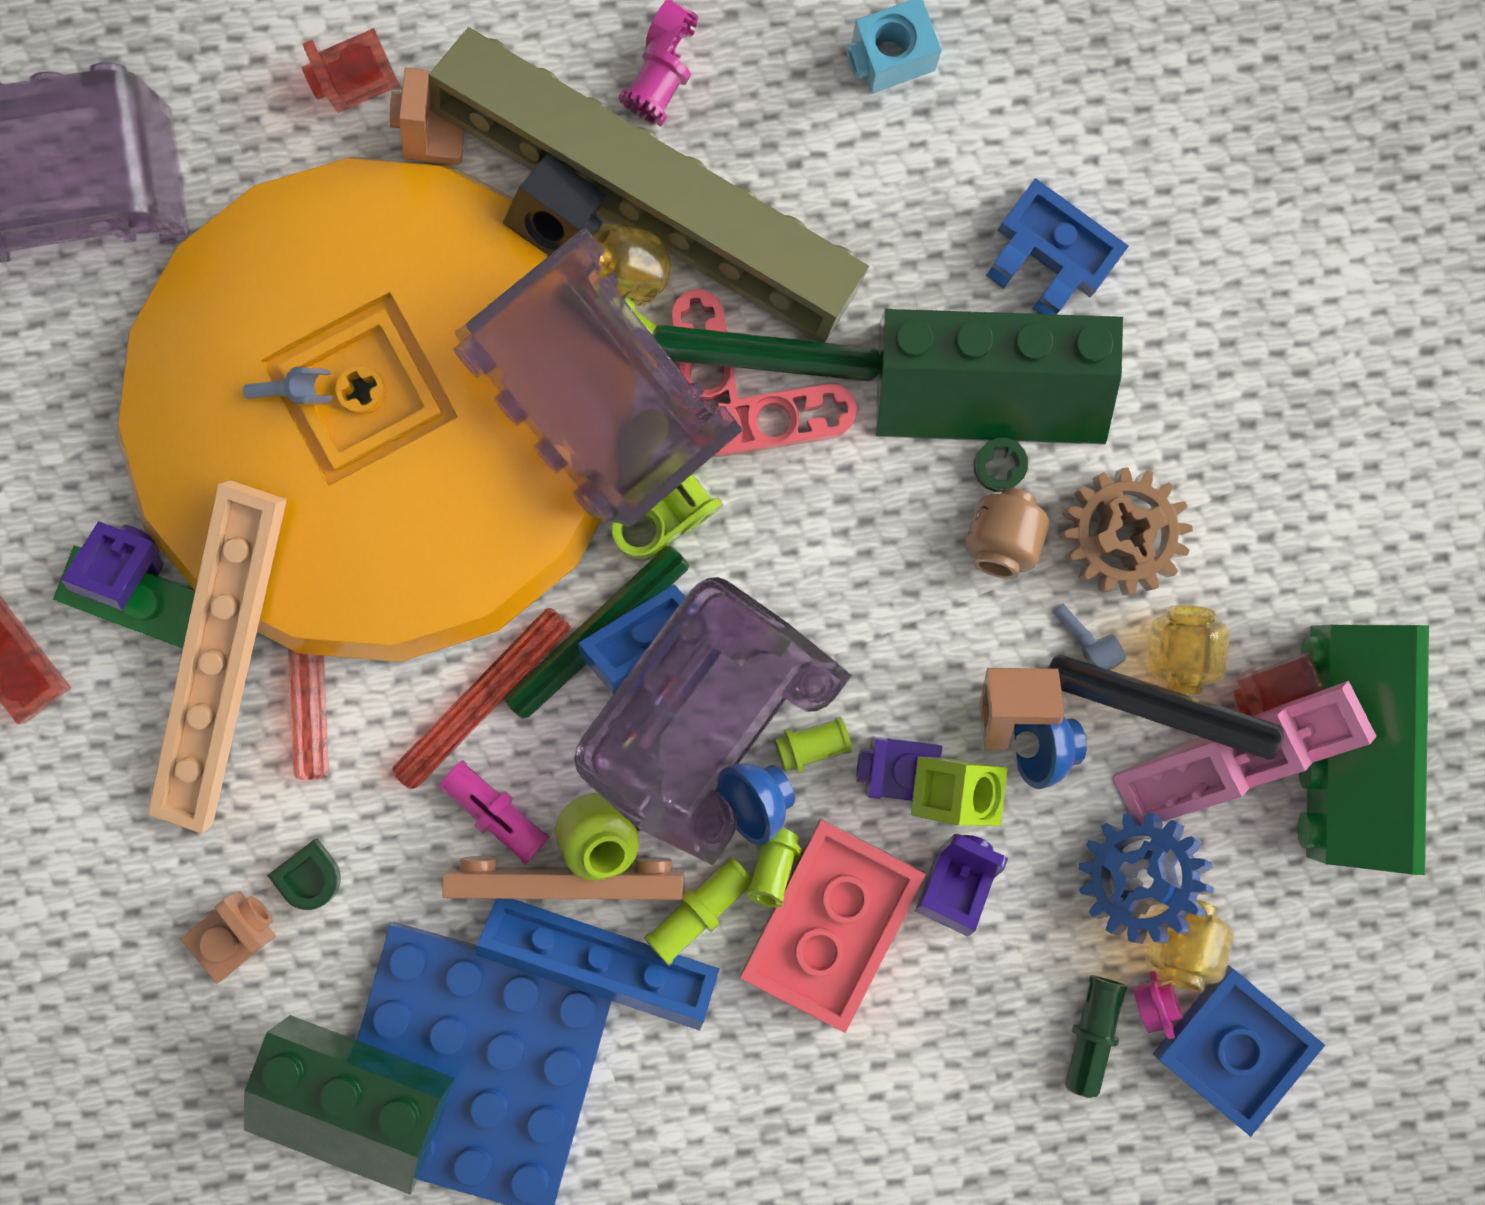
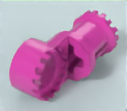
(661, 70)

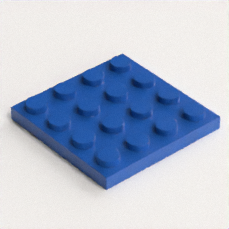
(516, 1057)

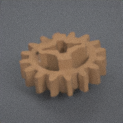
(1138, 550)

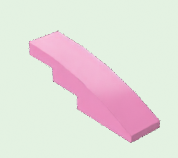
(1212, 773)

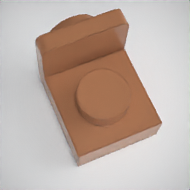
(230, 935)

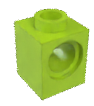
(959, 791)

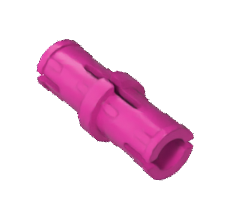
(493, 812)

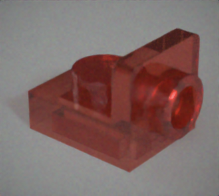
(349, 70)
(1277, 684)

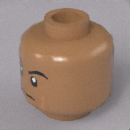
(1007, 533)

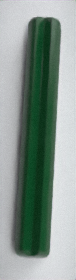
(768, 353)
(566, 658)

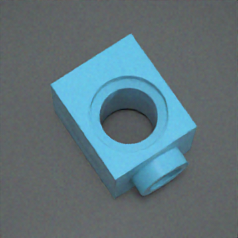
(904, 25)

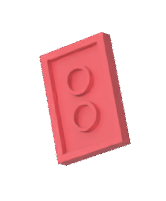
(832, 925)

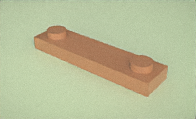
(482, 879)

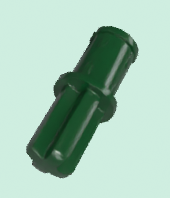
(1095, 1036)

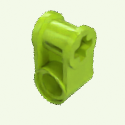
(671, 518)

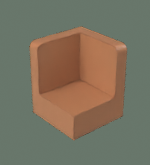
(1018, 697)

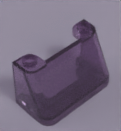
(698, 708)

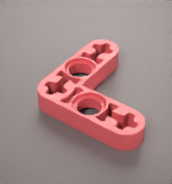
(747, 409)

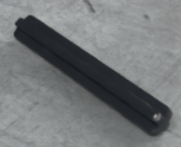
(1169, 707)

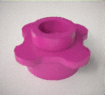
(1157, 1005)

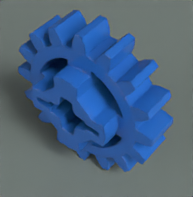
(1159, 859)

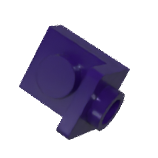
(112, 564)
(891, 766)

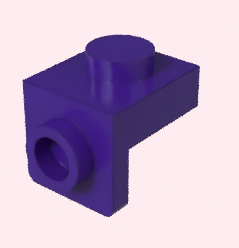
(960, 882)

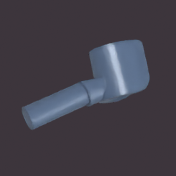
(297, 387)
(1103, 653)

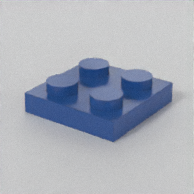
(1239, 1050)

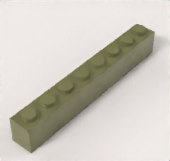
(648, 184)

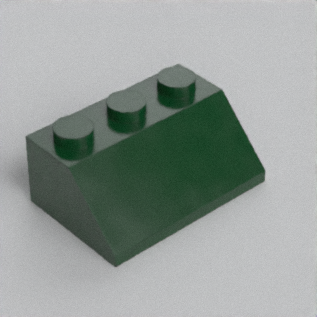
(345, 1102)

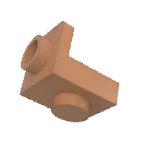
(423, 132)

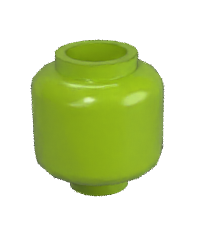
(595, 838)

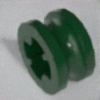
(986, 454)

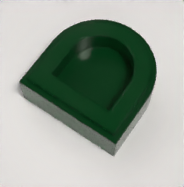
(308, 877)

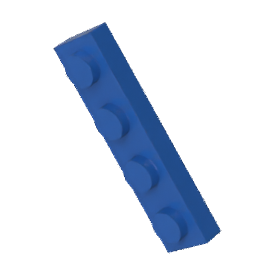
(597, 962)

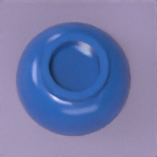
(1058, 751)
(758, 799)

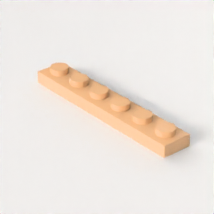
(216, 654)

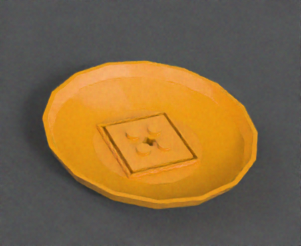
(399, 513)

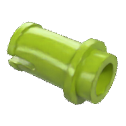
(812, 744)
(774, 869)

